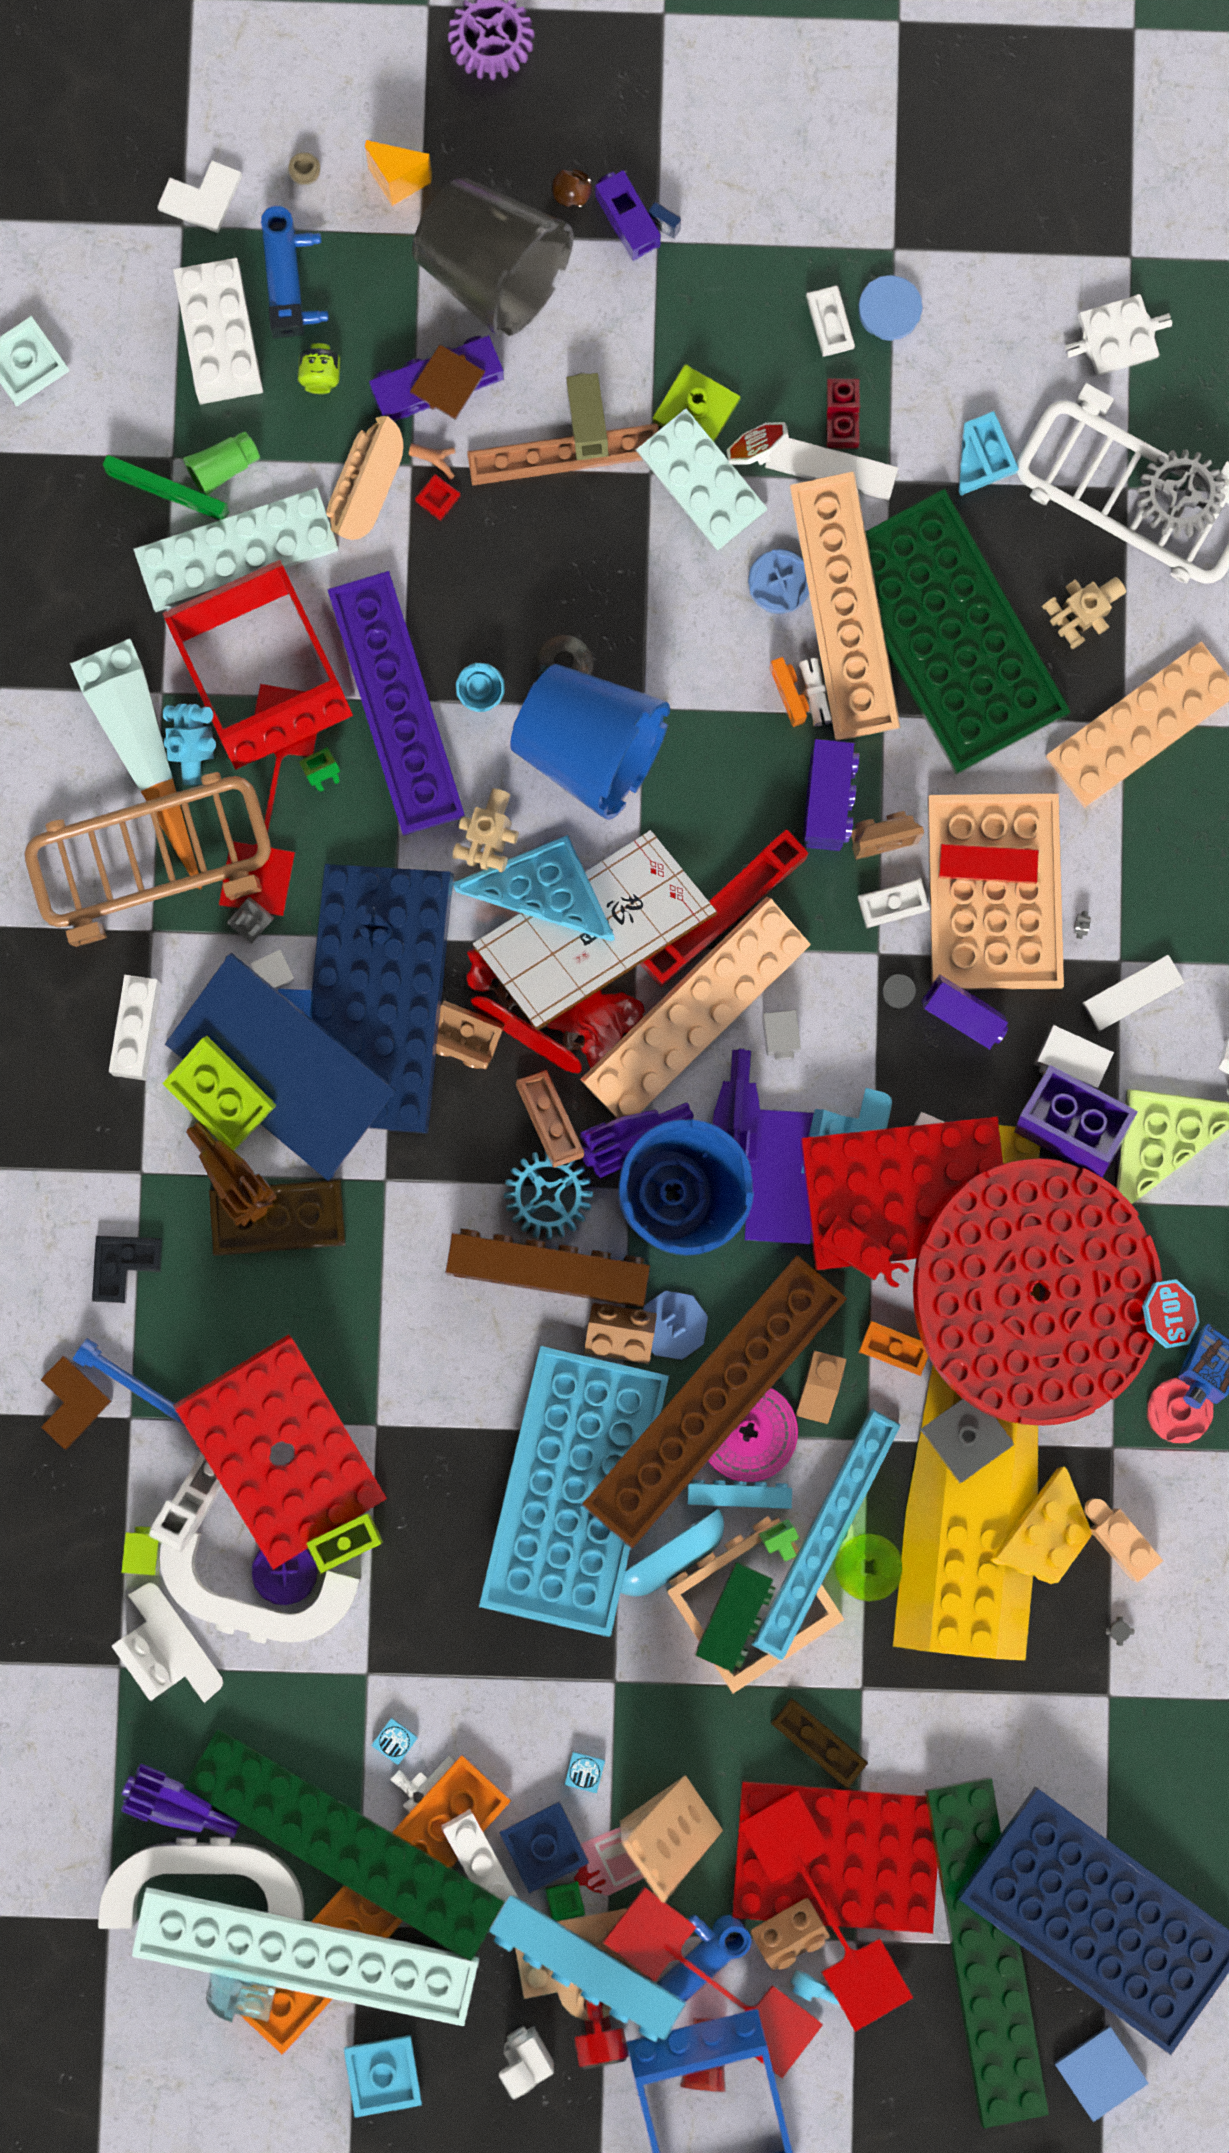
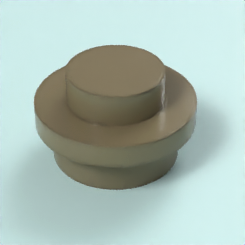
(304, 168)

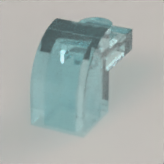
(237, 1996)

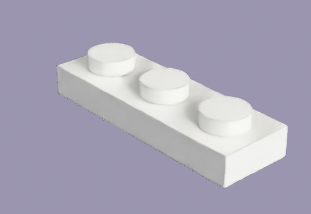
(477, 1855)

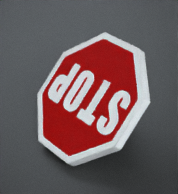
(758, 444)

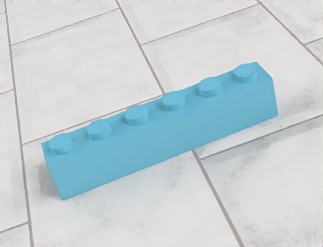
(588, 1968)

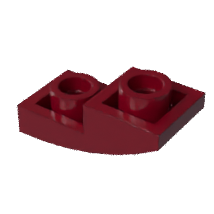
(842, 413)

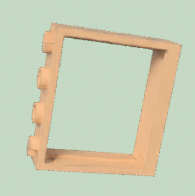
(711, 1564)

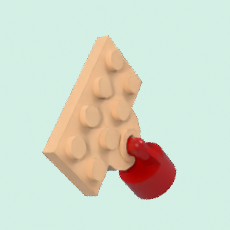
(601, 2043)

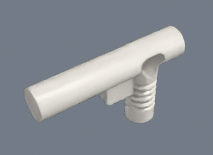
(420, 1782)

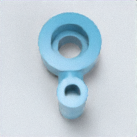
(808, 1986)

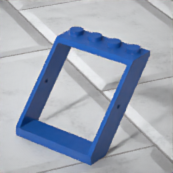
(699, 2049)

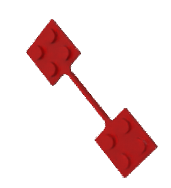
(277, 870)
(653, 1936)
(865, 1978)

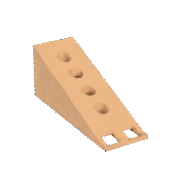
(669, 1835)

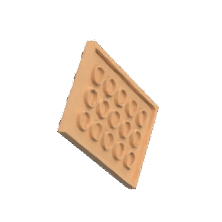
(989, 930)

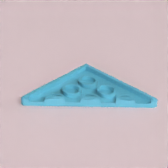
(543, 885)

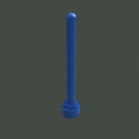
(90, 1355)

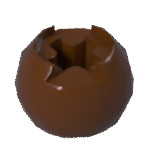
(571, 187)

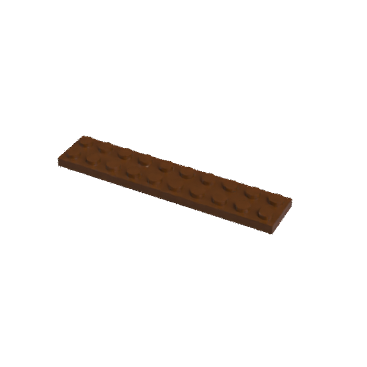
(713, 1402)

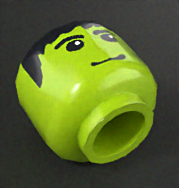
(319, 369)

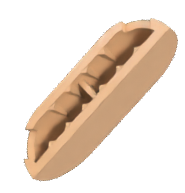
(365, 479)

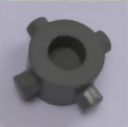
(1082, 924)
(1119, 1631)

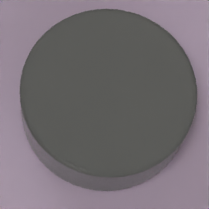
(899, 991)

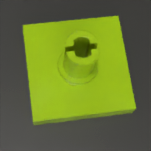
(702, 397)

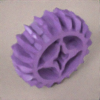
(509, 52)

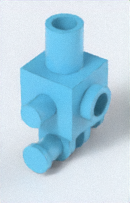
(189, 739)

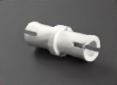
(816, 691)

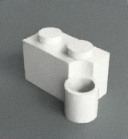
(528, 2061)

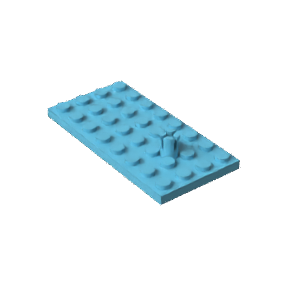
(548, 1550)

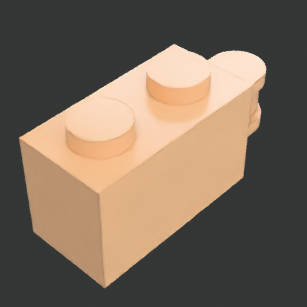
(1121, 1540)

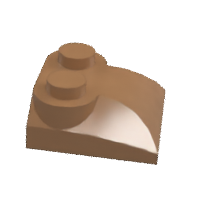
(881, 837)

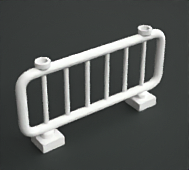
(1094, 403)

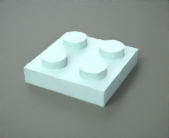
(28, 361)

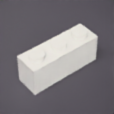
(135, 1027)

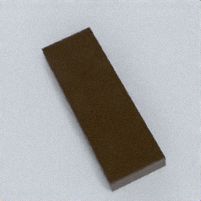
(819, 1742)

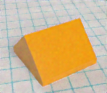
(397, 170)

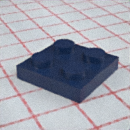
(544, 1847)

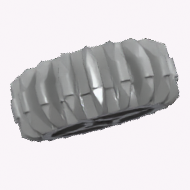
(1170, 488)

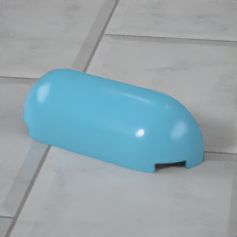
(674, 1556)

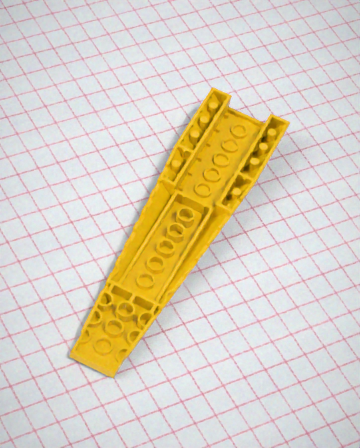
(949, 1587)

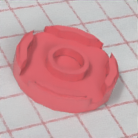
(1172, 1417)

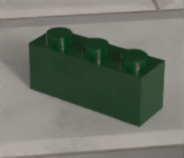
(735, 1617)

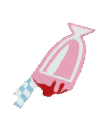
(609, 1865)

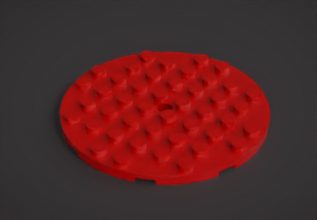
(976, 1282)

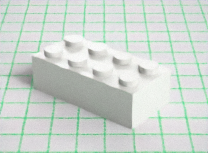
(218, 331)

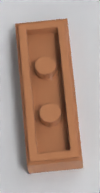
(550, 1118)

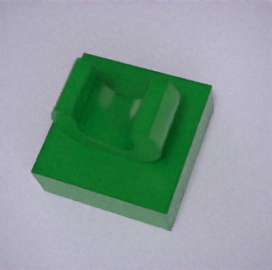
(320, 767)

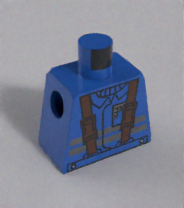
(1206, 1368)

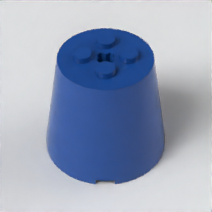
(590, 736)
(709, 1184)

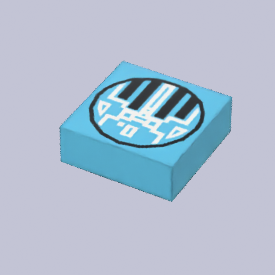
(394, 1741)
(584, 1772)

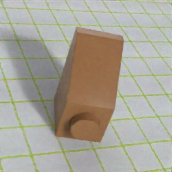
(820, 1387)

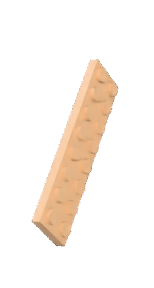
(845, 606)
(696, 1010)

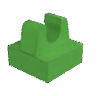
(780, 1538)

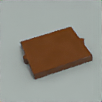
(447, 382)

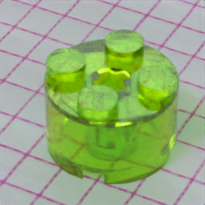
(886, 1566)

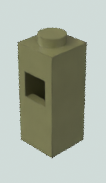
(587, 416)

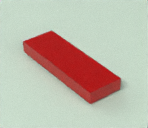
(988, 864)

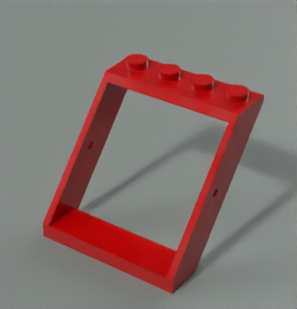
(286, 721)

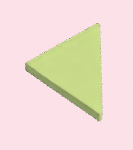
(1165, 1137)

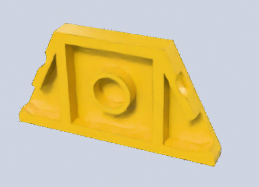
(1048, 1532)

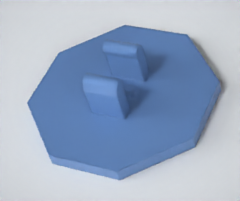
(678, 1326)

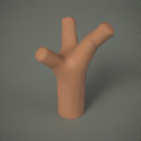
(435, 456)

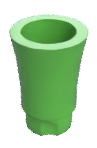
(221, 462)

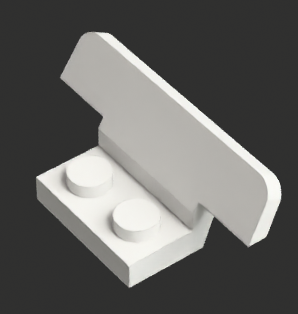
(164, 1649)

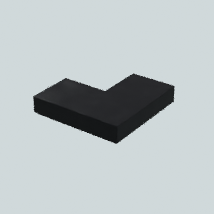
(115, 1258)

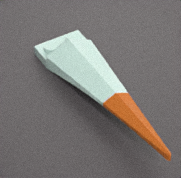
(123, 705)

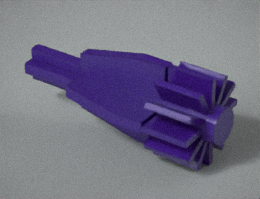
(739, 1107)
(609, 1144)
(170, 1804)

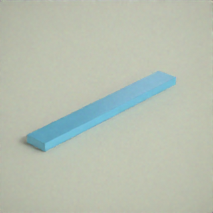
(826, 1535)

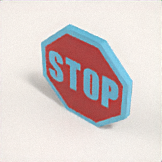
(1170, 1313)

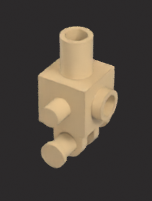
(1085, 607)
(487, 830)

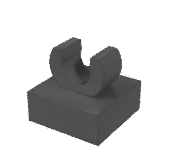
(250, 920)

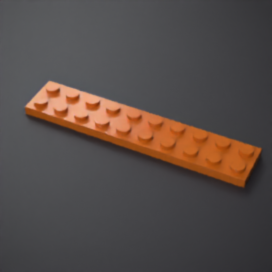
(456, 1792)

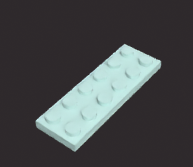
(235, 546)

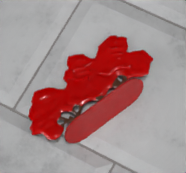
(598, 1018)

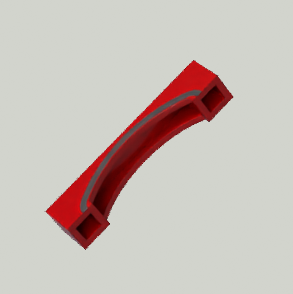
(731, 903)

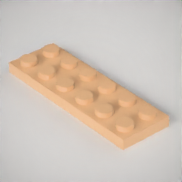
(1141, 725)

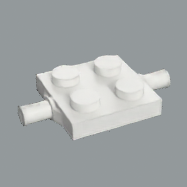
(1118, 335)

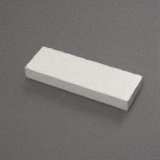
(1133, 993)

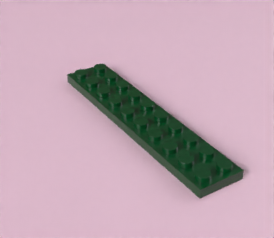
(345, 1844)
(985, 1961)

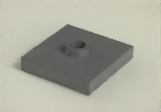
(966, 1439)

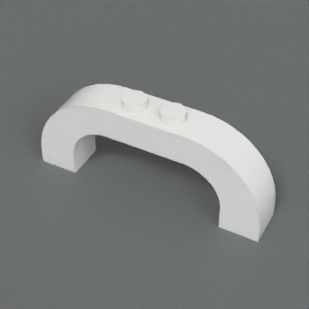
(184, 1515)
(258, 1621)
(188, 1856)

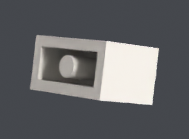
(1073, 1056)

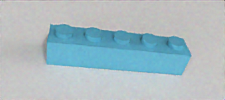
(739, 1494)

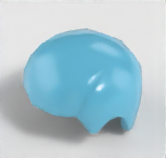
(480, 687)

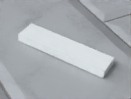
(820, 462)

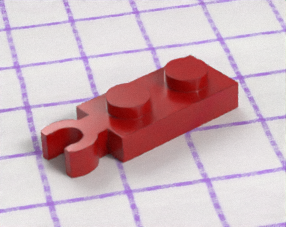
(860, 1251)

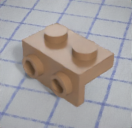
(467, 1035)
(620, 1333)
(790, 1935)

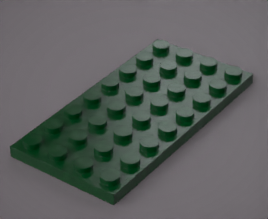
(957, 636)

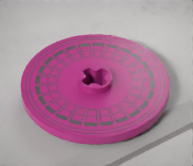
(767, 1452)

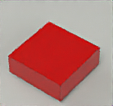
(437, 497)

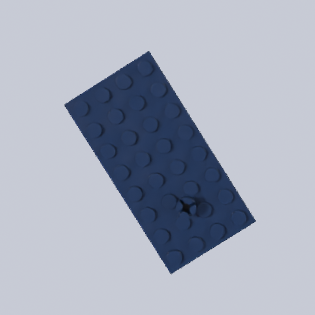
(384, 977)
(1100, 1920)

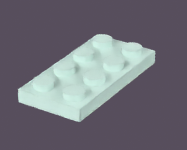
(701, 479)

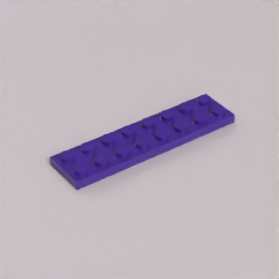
(396, 703)

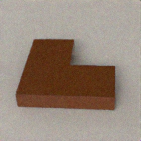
(81, 1403)

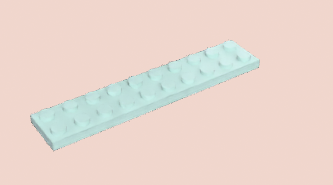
(304, 1956)

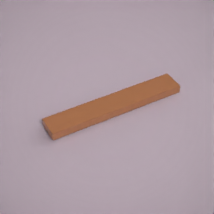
(553, 456)

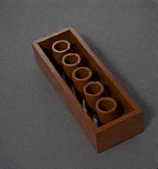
(546, 1269)

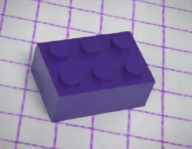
(830, 795)
(1075, 1121)

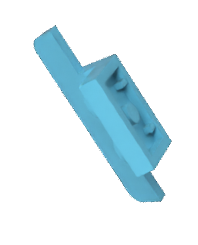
(873, 1116)

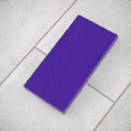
(779, 1187)

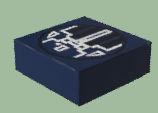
(665, 220)

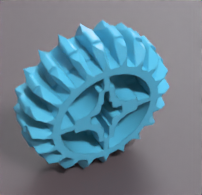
(565, 1217)

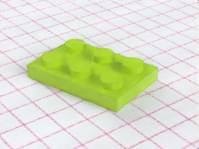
(219, 1093)

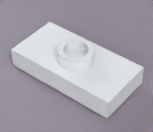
(830, 321)
(893, 903)

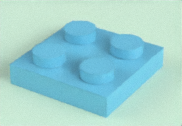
(382, 2076)

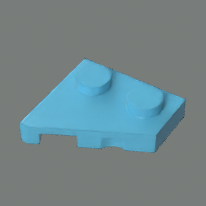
(984, 454)

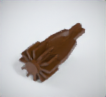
(241, 1191)

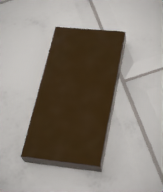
(301, 1218)

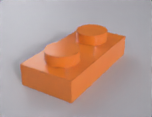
(784, 678)
(894, 1348)

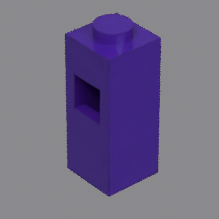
(627, 214)
(965, 1012)

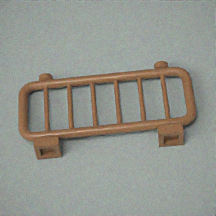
(240, 882)

